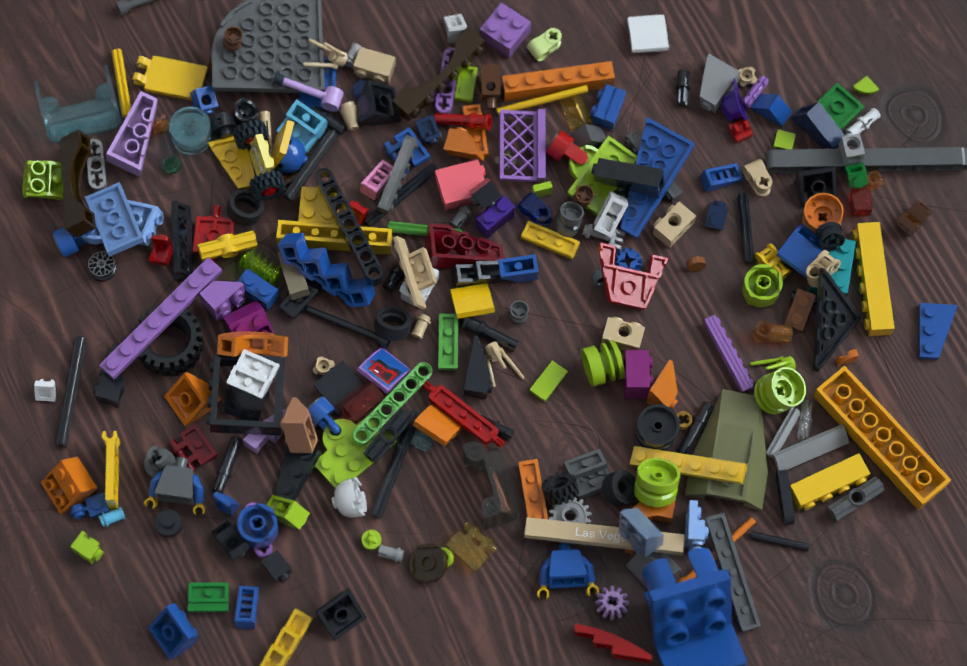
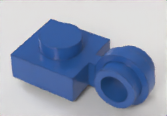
(95, 506)

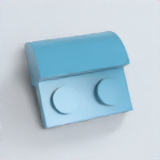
(307, 124)

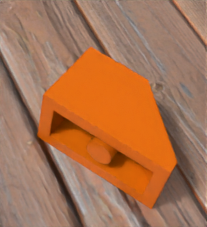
(461, 144)

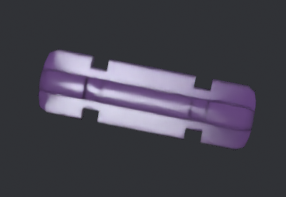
(755, 91)

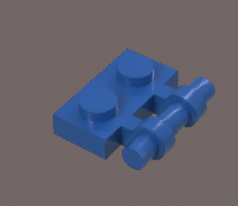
(420, 154)

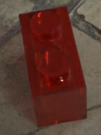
(361, 401)

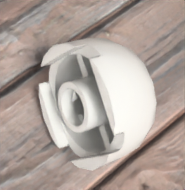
(349, 499)

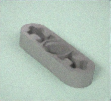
(101, 171)

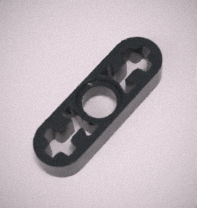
(785, 498)

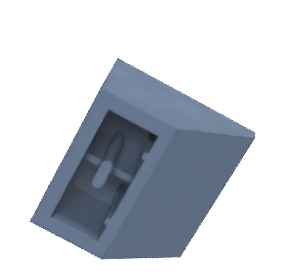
(639, 532)

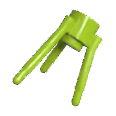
(781, 362)

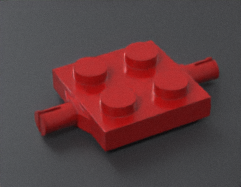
(211, 228)

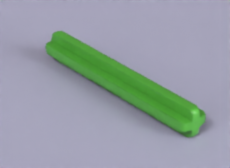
(411, 229)

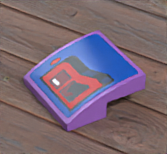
(384, 370)

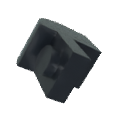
(230, 540)

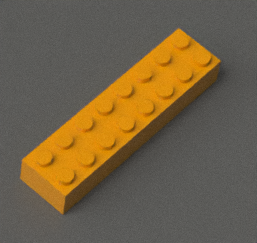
(881, 438)

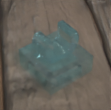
(422, 441)

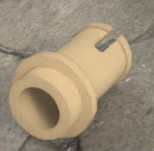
(421, 325)

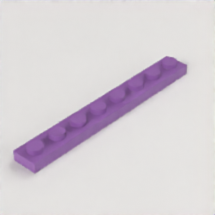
(160, 318)

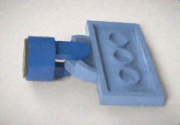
(113, 224)

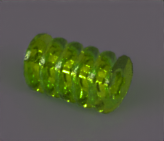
(260, 267)

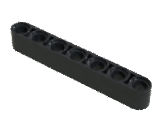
(349, 235)

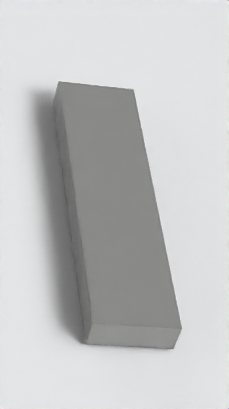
(811, 448)

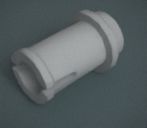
(352, 54)
(391, 553)

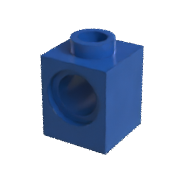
(207, 93)

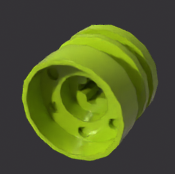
(598, 364)
(780, 390)

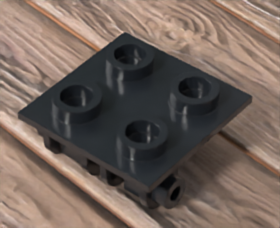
(243, 404)

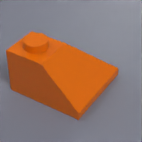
(665, 388)
(189, 398)

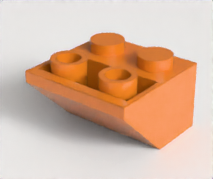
(68, 484)

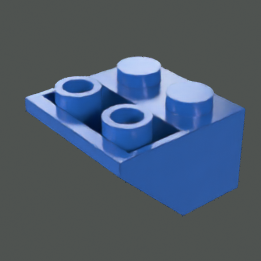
(800, 249)

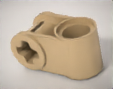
(758, 177)
(825, 261)

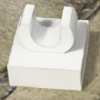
(45, 390)

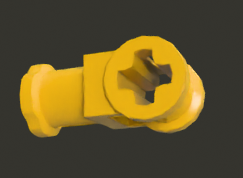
(769, 257)

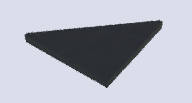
(833, 319)

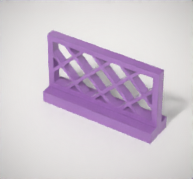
(538, 149)

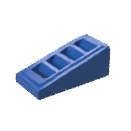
(710, 181)
(226, 503)
(242, 619)

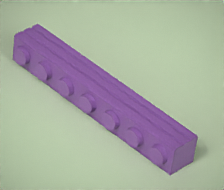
(728, 354)

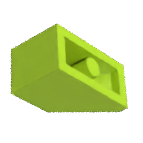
(288, 511)

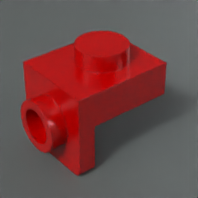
(161, 250)

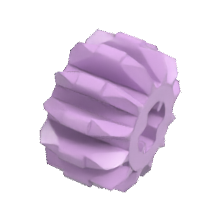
(610, 609)

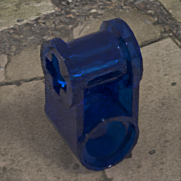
(533, 207)

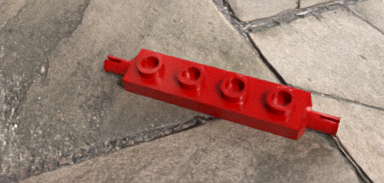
(463, 414)

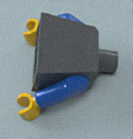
(176, 485)

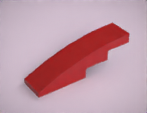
(619, 647)

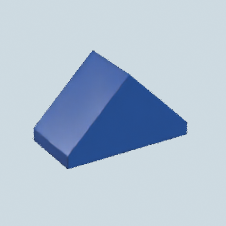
(772, 108)

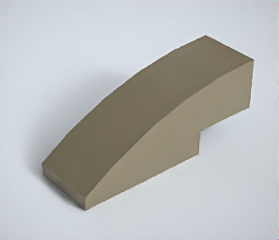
(295, 281)

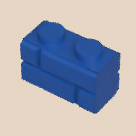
(608, 107)
(259, 289)

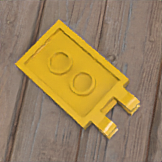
(170, 76)
(112, 469)

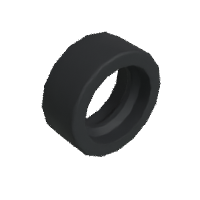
(243, 218)
(392, 332)

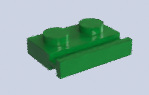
(208, 597)

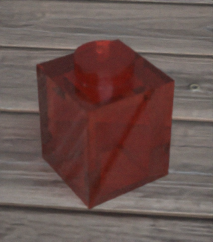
(860, 202)

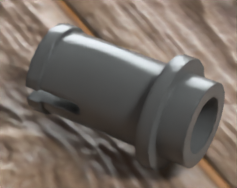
(463, 213)

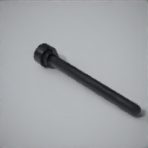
(348, 325)

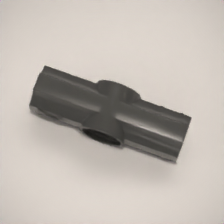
(865, 493)

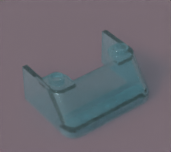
(87, 116)

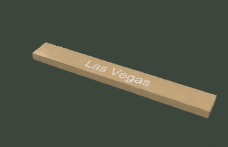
(593, 535)

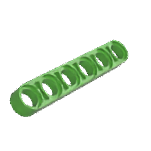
(390, 402)

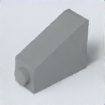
(716, 83)

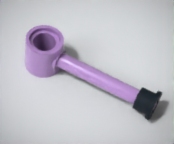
(330, 98)

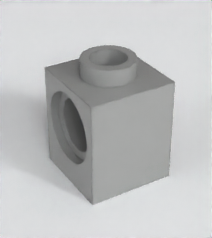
(851, 155)

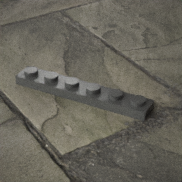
(728, 559)

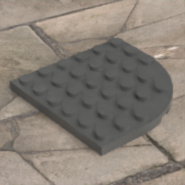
(271, 42)

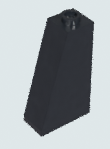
(629, 176)

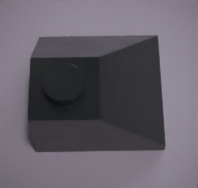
(376, 104)

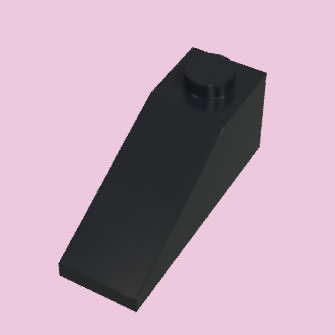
(478, 375)

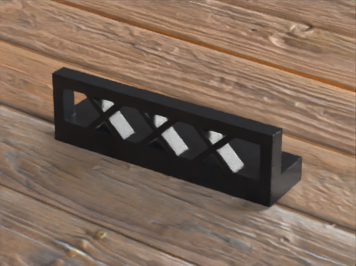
(182, 240)

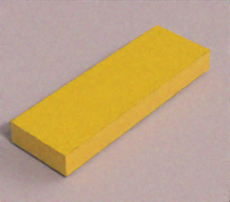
(550, 240)

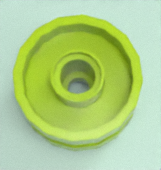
(657, 482)

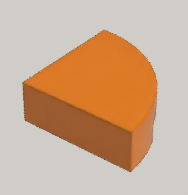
(851, 357)

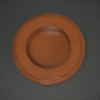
(696, 264)

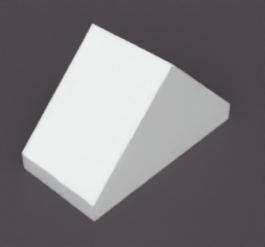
(454, 26)

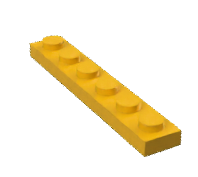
(694, 465)

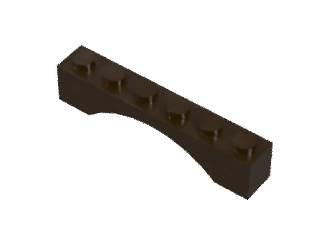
(413, 99)
(75, 153)

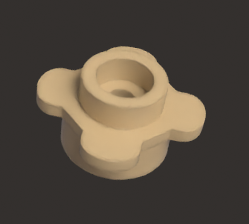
(747, 71)
(321, 361)

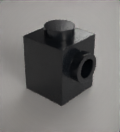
(485, 194)
(277, 567)

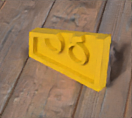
(234, 161)

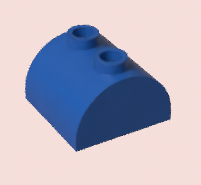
(173, 631)

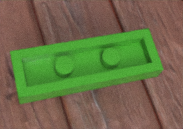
(448, 342)

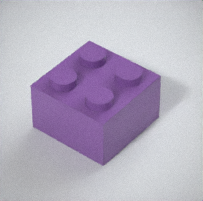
(505, 30)

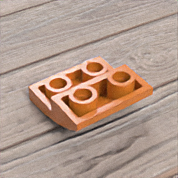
(437, 425)

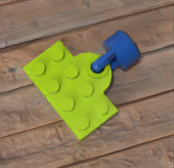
(342, 456)

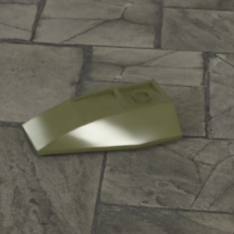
(734, 435)

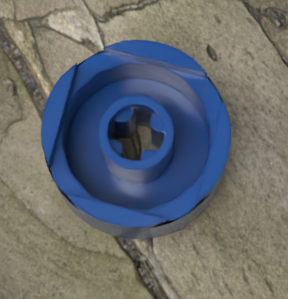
(254, 515)

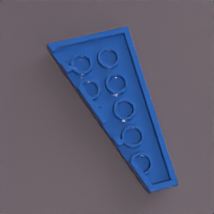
(661, 150)

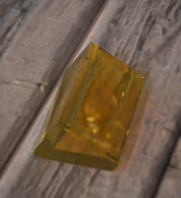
(575, 112)

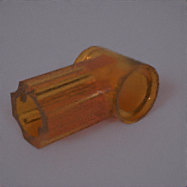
(774, 332)

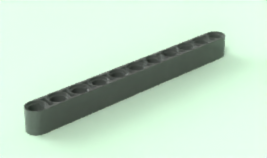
(874, 159)

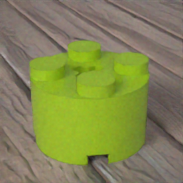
(770, 280)

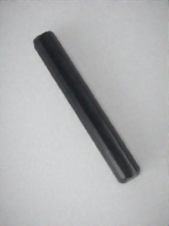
(746, 230)

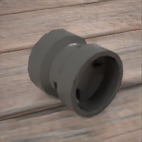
(520, 308)

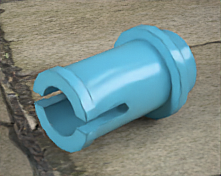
(111, 517)

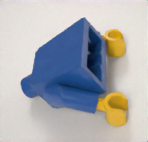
(565, 570)

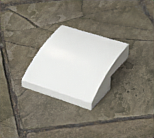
(648, 33)
(253, 374)

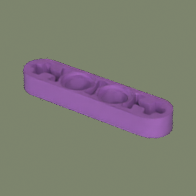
(448, 97)

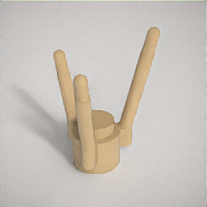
(337, 57)
(495, 353)

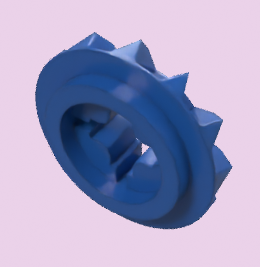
(631, 254)

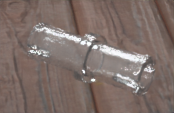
(804, 420)

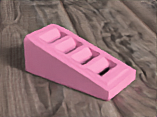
(370, 188)

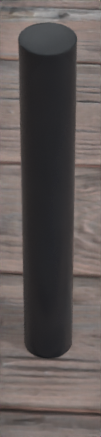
(779, 541)

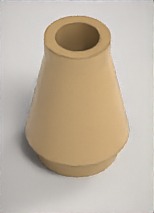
(349, 114)

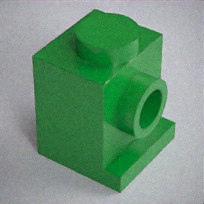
(858, 178)

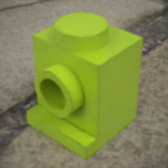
(87, 548)

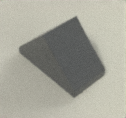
(588, 135)

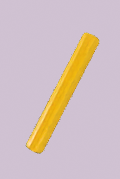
(121, 82)

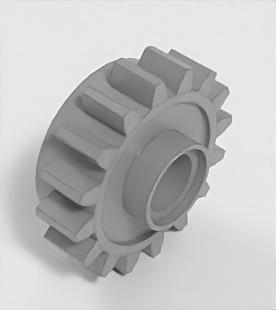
(574, 508)

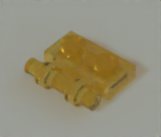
(467, 551)

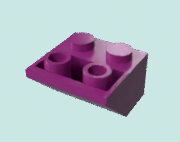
(248, 318)

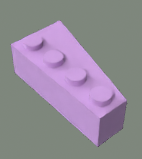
(132, 139)

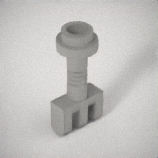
(589, 231)

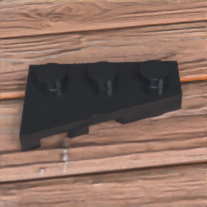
(295, 472)

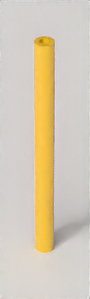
(545, 99)

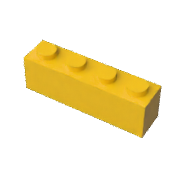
(829, 482)

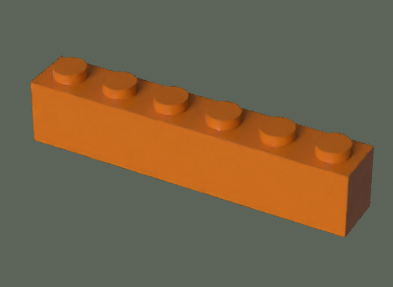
(551, 81)

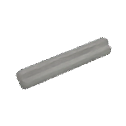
(783, 432)

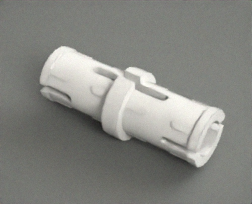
(864, 122)

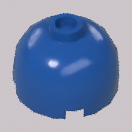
(294, 157)

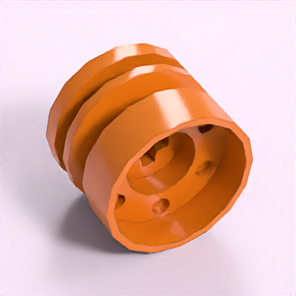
(822, 207)

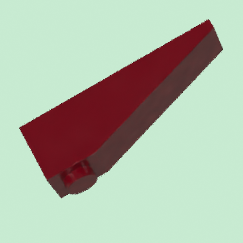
(451, 247)

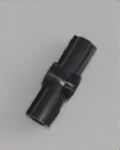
(380, 445)

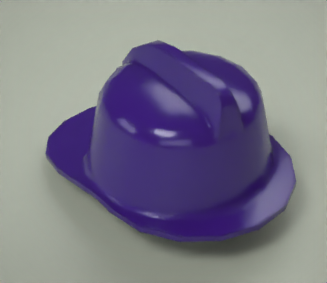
(732, 104)

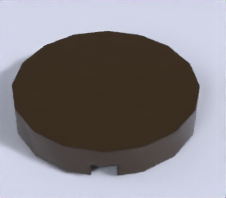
(428, 563)

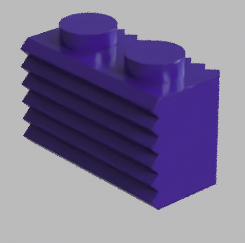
(495, 216)

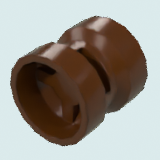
(232, 39)
(583, 192)

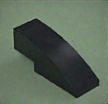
(476, 273)

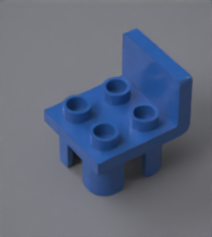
(693, 616)

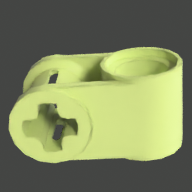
(542, 46)

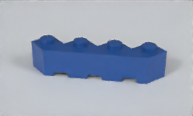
(317, 266)

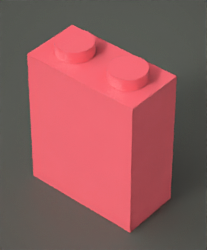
(457, 181)

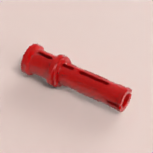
(472, 120)

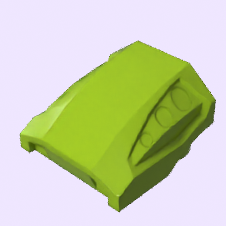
(43, 180)

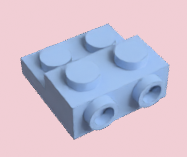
(147, 218)
(695, 529)

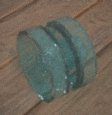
(190, 130)

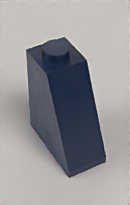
(818, 125)

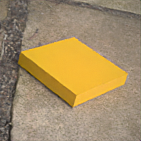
(281, 142)
(472, 300)

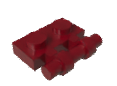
(197, 444)

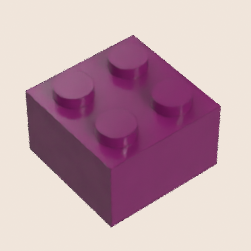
(637, 374)

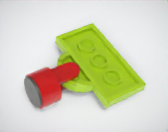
(582, 161)

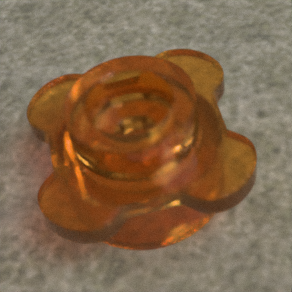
(160, 124)
(878, 180)

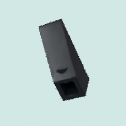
(109, 390)

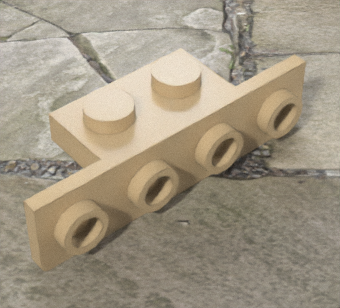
(417, 270)

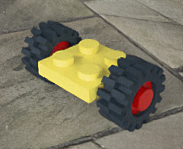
(254, 138)

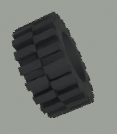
(186, 357)

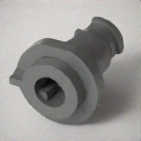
(157, 457)

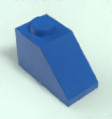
(519, 268)

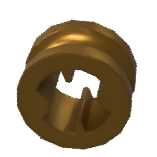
(682, 414)

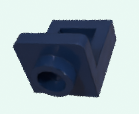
(428, 129)
(716, 215)

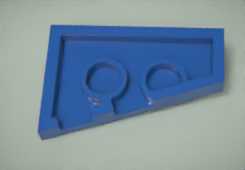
(933, 328)

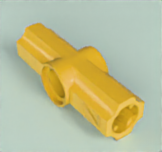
(227, 245)

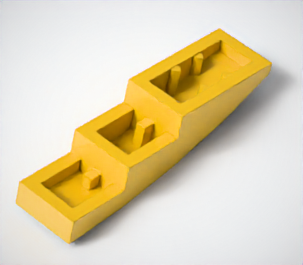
(288, 639)

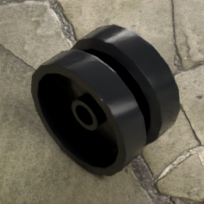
(657, 427)

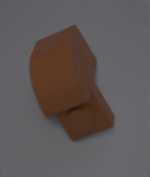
(914, 217)

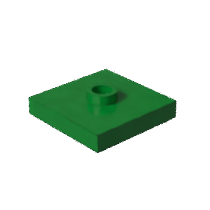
(840, 105)

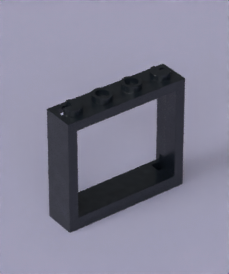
(244, 426)

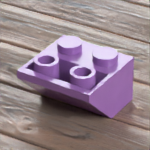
(222, 297)

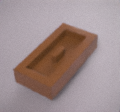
(800, 309)

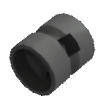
(569, 219)

